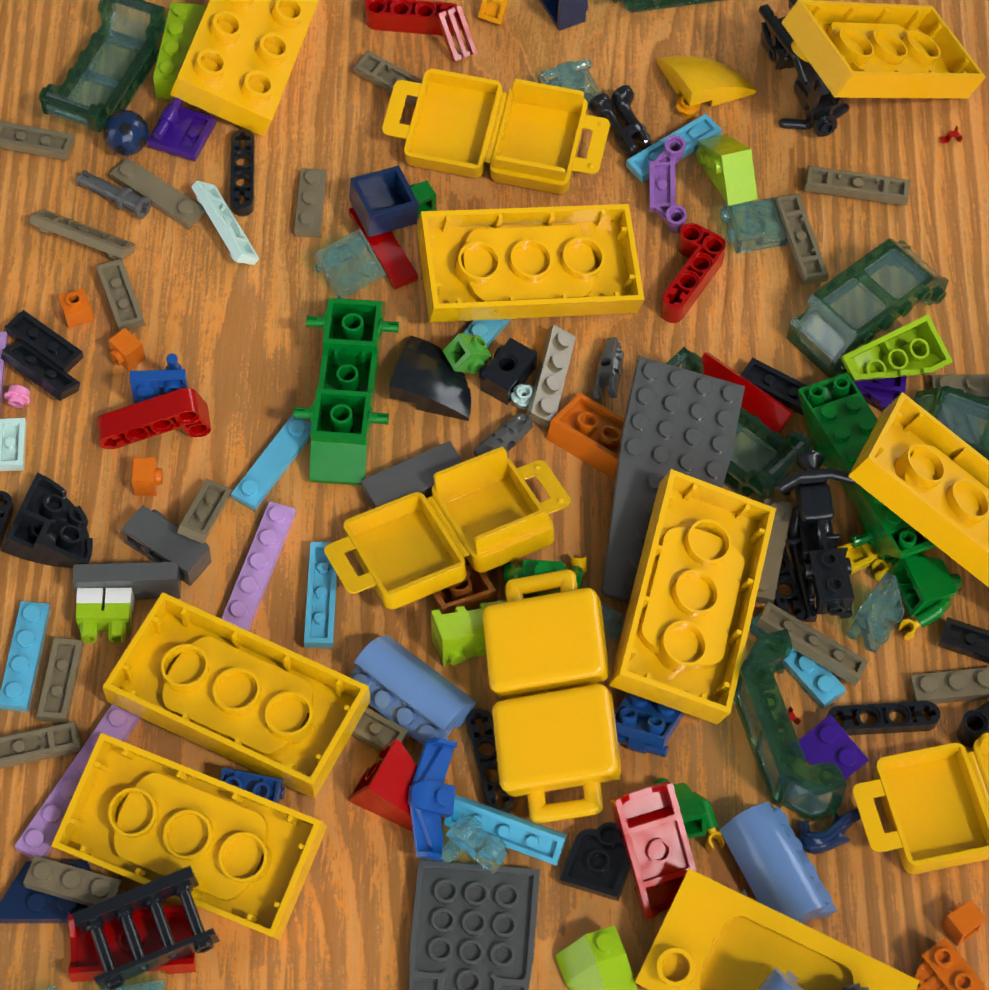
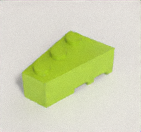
(729, 168)
(459, 634)

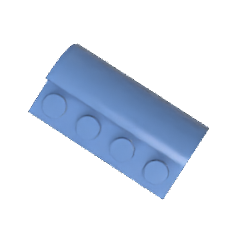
(410, 691)
(776, 864)

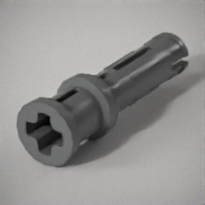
(122, 197)

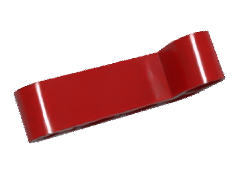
(407, 16)
(705, 257)
(154, 417)

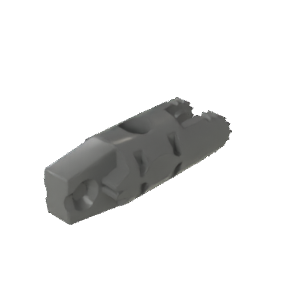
(609, 369)
(506, 435)

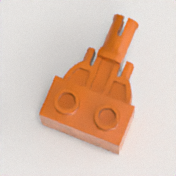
(946, 969)

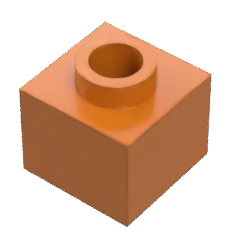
(76, 307)
(126, 349)
(146, 476)
(963, 921)

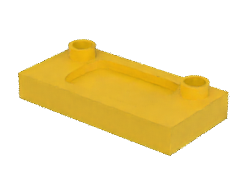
(881, 50)
(529, 262)
(929, 482)
(693, 597)
(237, 694)
(160, 816)
(734, 943)

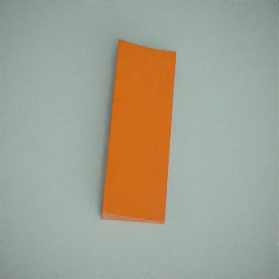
(588, 433)

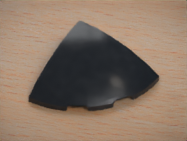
(430, 381)
(49, 528)

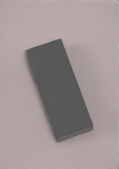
(409, 476)
(145, 579)

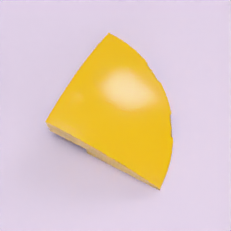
(704, 80)

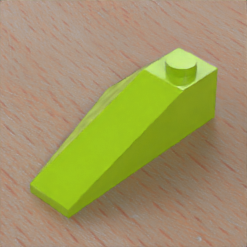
(904, 352)
(596, 963)

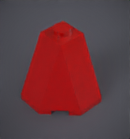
(386, 785)

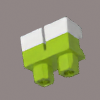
(104, 613)

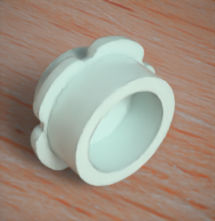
(522, 401)

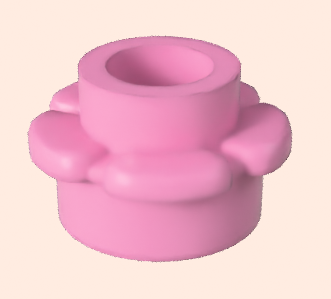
(17, 396)

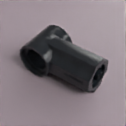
(977, 719)

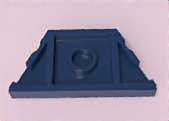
(32, 906)

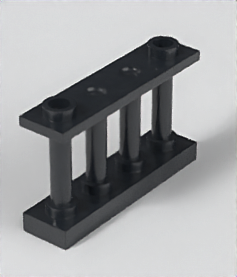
(122, 909)

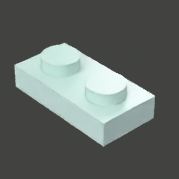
(12, 444)

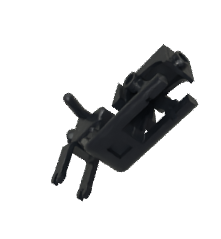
(808, 87)
(816, 560)

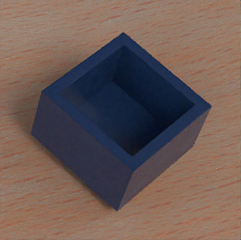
(566, 12)
(383, 201)

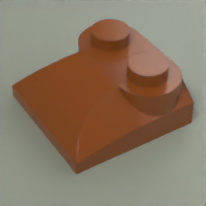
(469, 593)

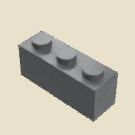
(159, 541)

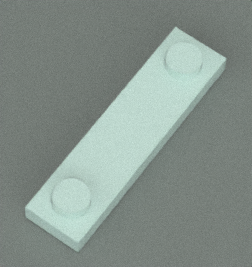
(225, 223)

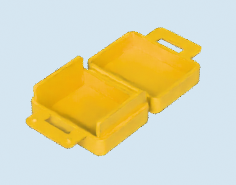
(523, 134)
(474, 512)
(556, 716)
(932, 804)

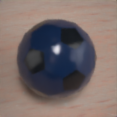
(125, 132)

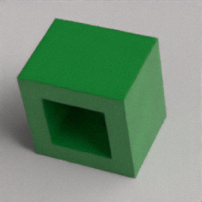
(425, 196)

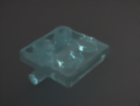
(572, 76)
(349, 264)
(878, 614)
(469, 836)

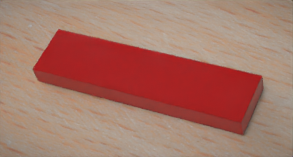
(390, 256)
(754, 400)

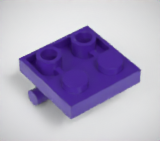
(181, 131)

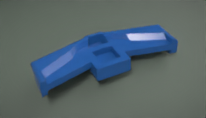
(431, 798)

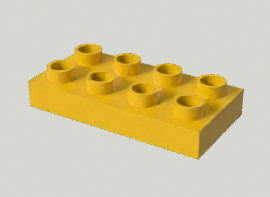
(243, 58)

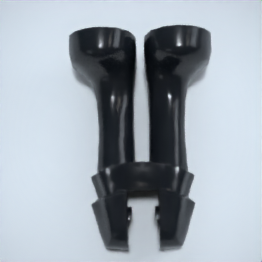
(621, 102)

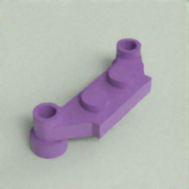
(662, 184)

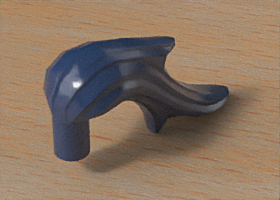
(821, 841)

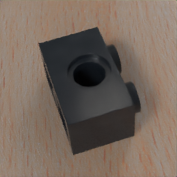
(518, 360)

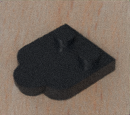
(598, 862)

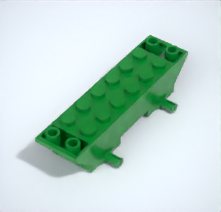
(346, 389)
(839, 428)

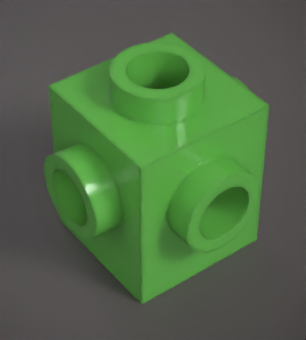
(467, 353)

